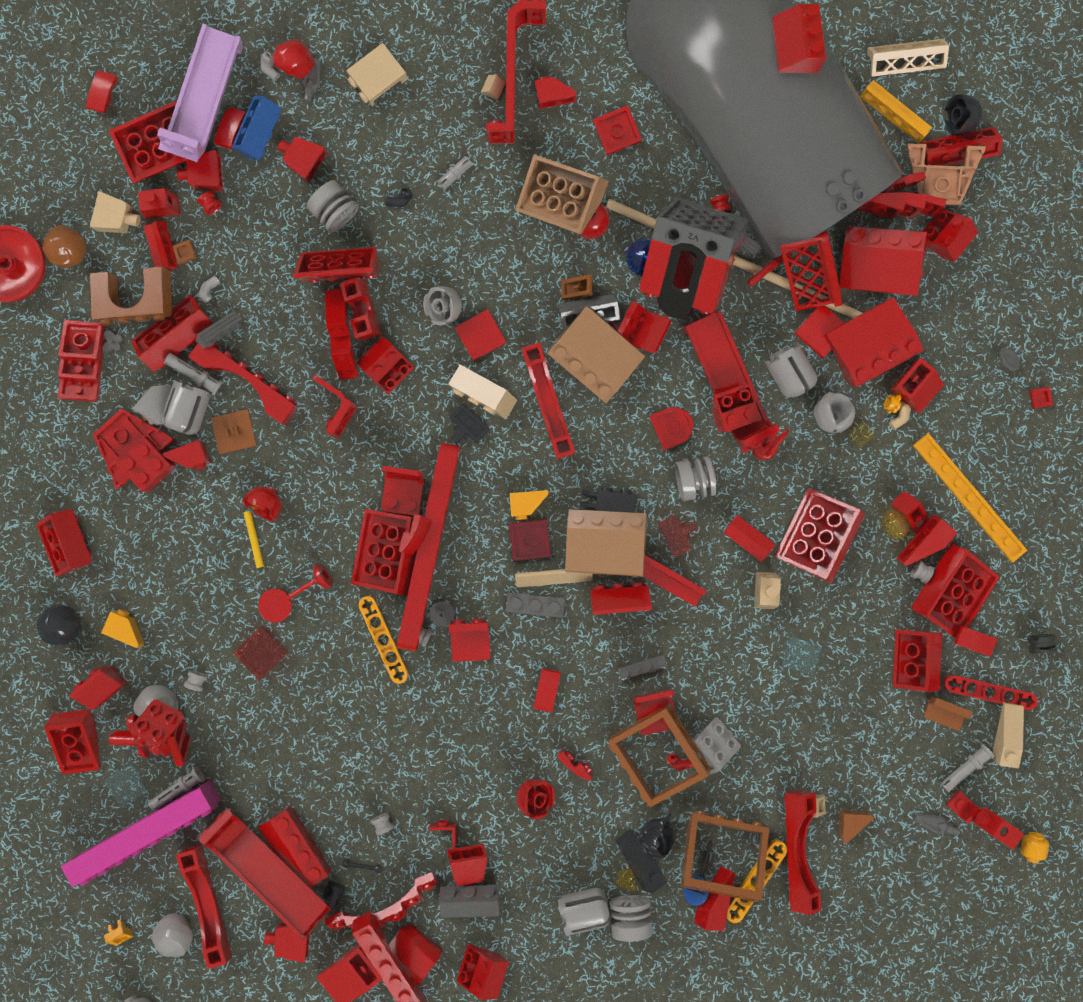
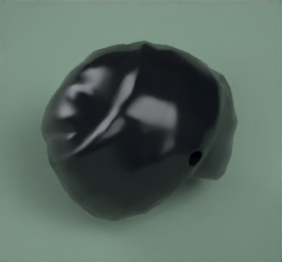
(58, 625)

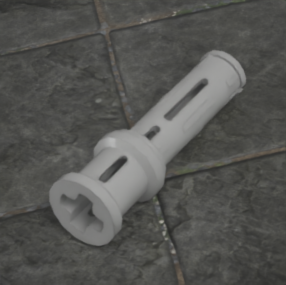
(201, 378)
(974, 762)
(184, 784)

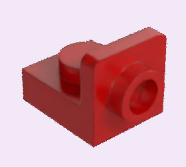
(963, 807)

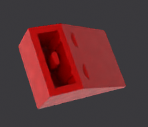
(349, 976)

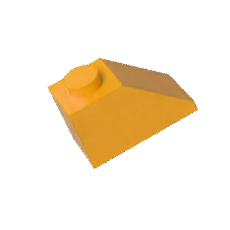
(526, 503)
(123, 628)

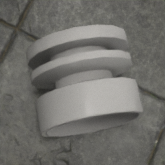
(332, 206)
(696, 478)
(631, 918)

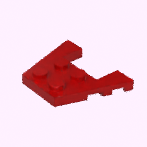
(122, 434)

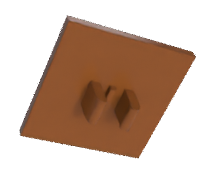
(233, 431)

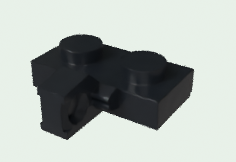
(467, 425)

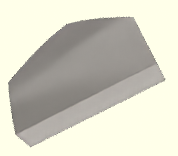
(153, 403)

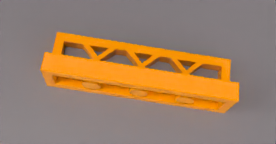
(895, 111)

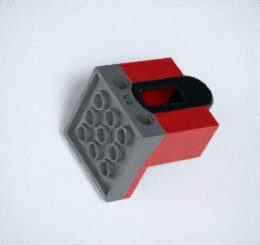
(691, 257)

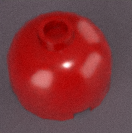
(598, 223)
(264, 502)
(535, 798)

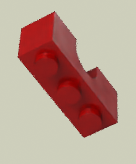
(357, 295)

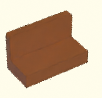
(946, 713)

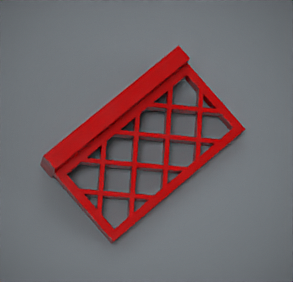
(828, 267)

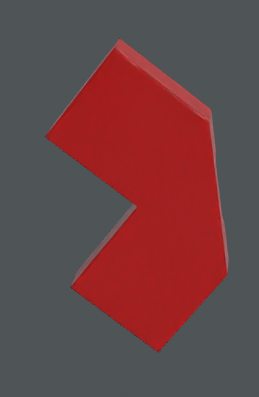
(905, 182)

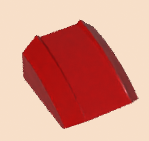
(414, 952)

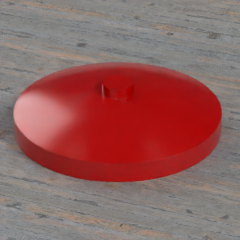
(20, 264)

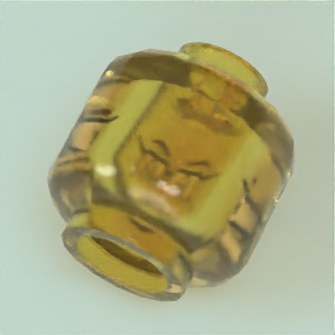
(894, 525)

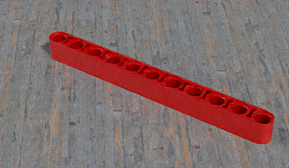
(428, 550)

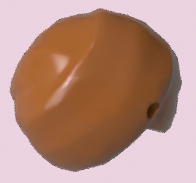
(64, 246)

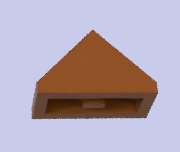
(577, 287)
(852, 823)

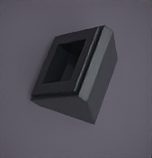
(333, 893)

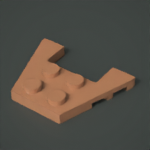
(945, 181)

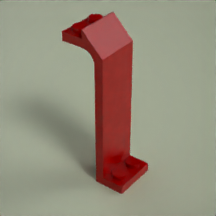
(522, 13)
(726, 371)
(264, 873)

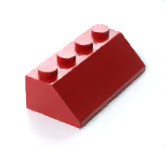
(172, 333)
(295, 846)

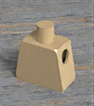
(112, 215)
(767, 590)

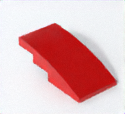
(903, 203)
(80, 360)

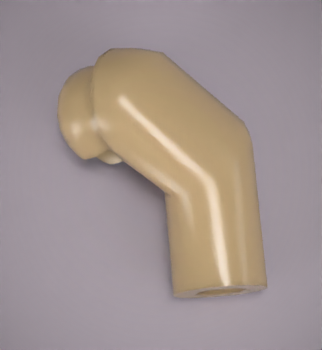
(902, 418)

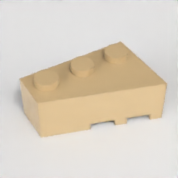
(482, 392)

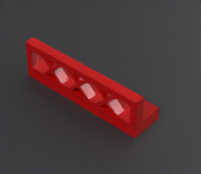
(953, 154)
(672, 581)

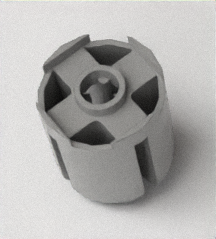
(792, 371)
(185, 408)
(584, 911)

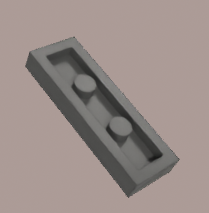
(535, 604)

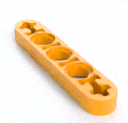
(383, 649)
(747, 882)

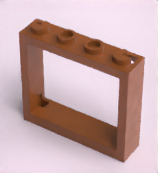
(685, 741)
(726, 890)

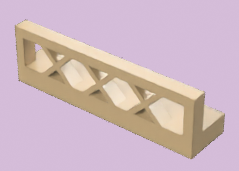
(911, 50)

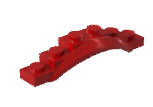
(392, 913)

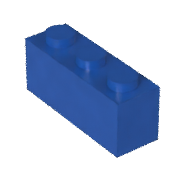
(256, 128)

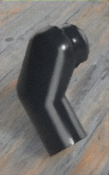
(401, 200)

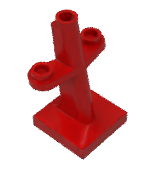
(177, 742)

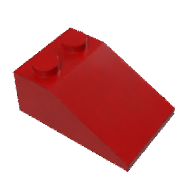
(74, 741)

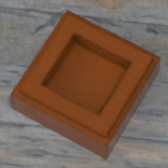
(184, 252)

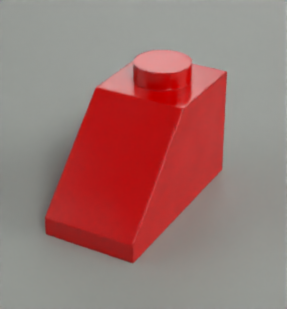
(553, 92)
(190, 455)
(911, 509)

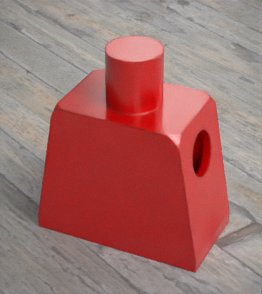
(302, 157)
(205, 173)
(155, 203)
(993, 824)
(468, 864)
(287, 943)

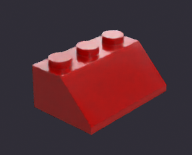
(799, 39)
(64, 542)
(620, 598)
(917, 660)

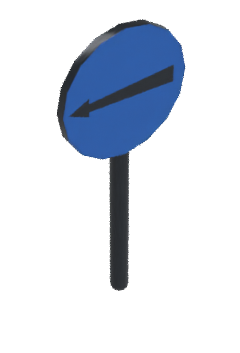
(698, 897)

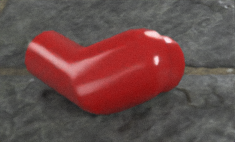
(677, 763)

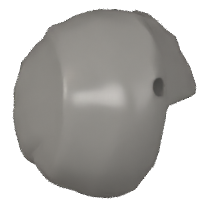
(834, 412)
(155, 692)
(172, 935)

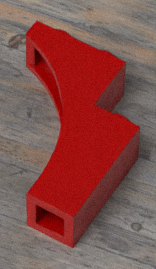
(340, 335)

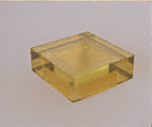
(861, 434)

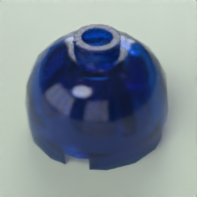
(637, 255)

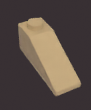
(1009, 736)

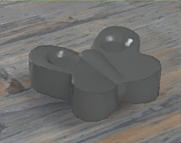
(113, 342)

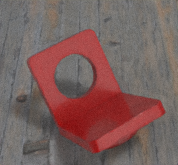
(445, 825)

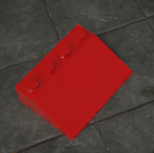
(139, 144)
(883, 260)
(337, 264)
(873, 342)
(820, 535)
(378, 556)
(955, 591)

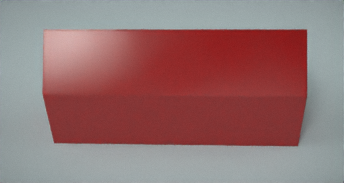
(160, 245)
(749, 538)

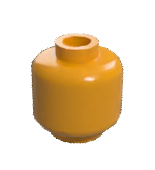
(1034, 847)

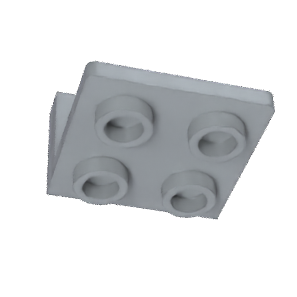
(716, 745)

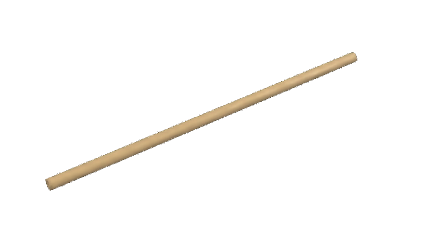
(739, 262)

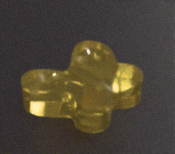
(624, 879)

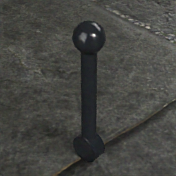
(378, 868)

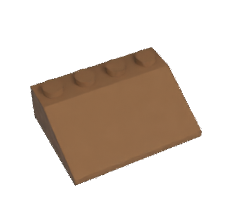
(560, 194)
(596, 354)
(606, 542)

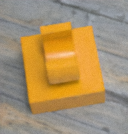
(118, 935)

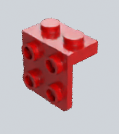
(643, 328)
(470, 640)
(156, 727)

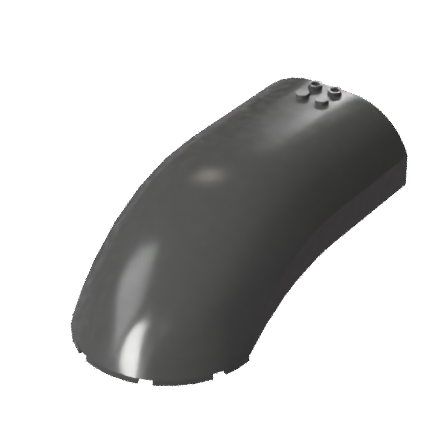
(783, 144)

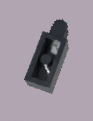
(610, 501)

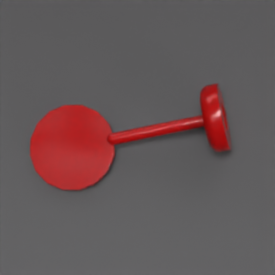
(769, 449)
(276, 604)

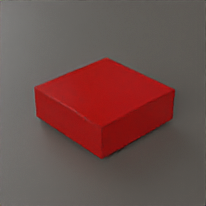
(1041, 397)

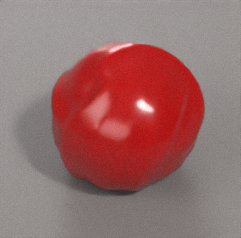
(293, 58)

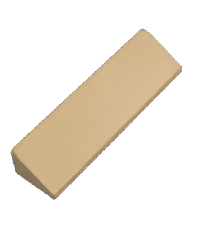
(550, 577)

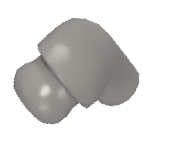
(267, 66)
(206, 287)

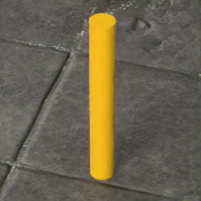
(253, 539)

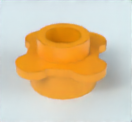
(892, 403)

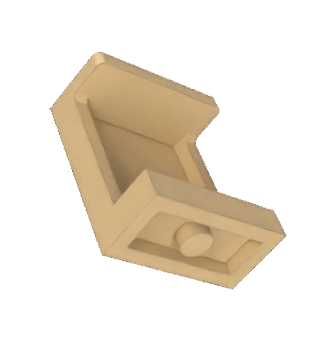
(375, 74)

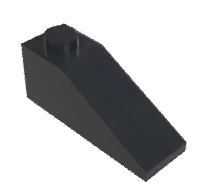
(641, 862)

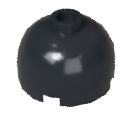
(965, 112)

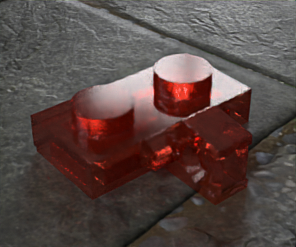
(677, 534)

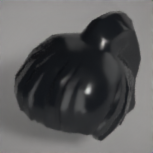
(658, 836)

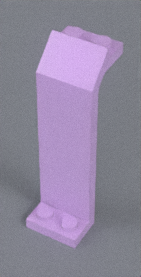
(200, 94)

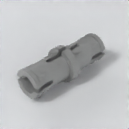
(454, 173)

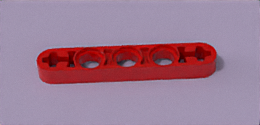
(999, 691)

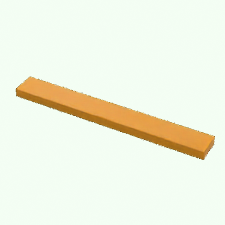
(970, 498)

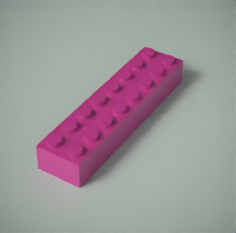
(141, 835)

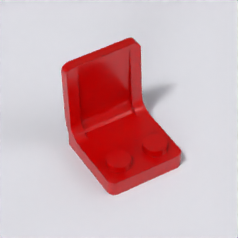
(337, 424)
(402, 494)
(649, 703)

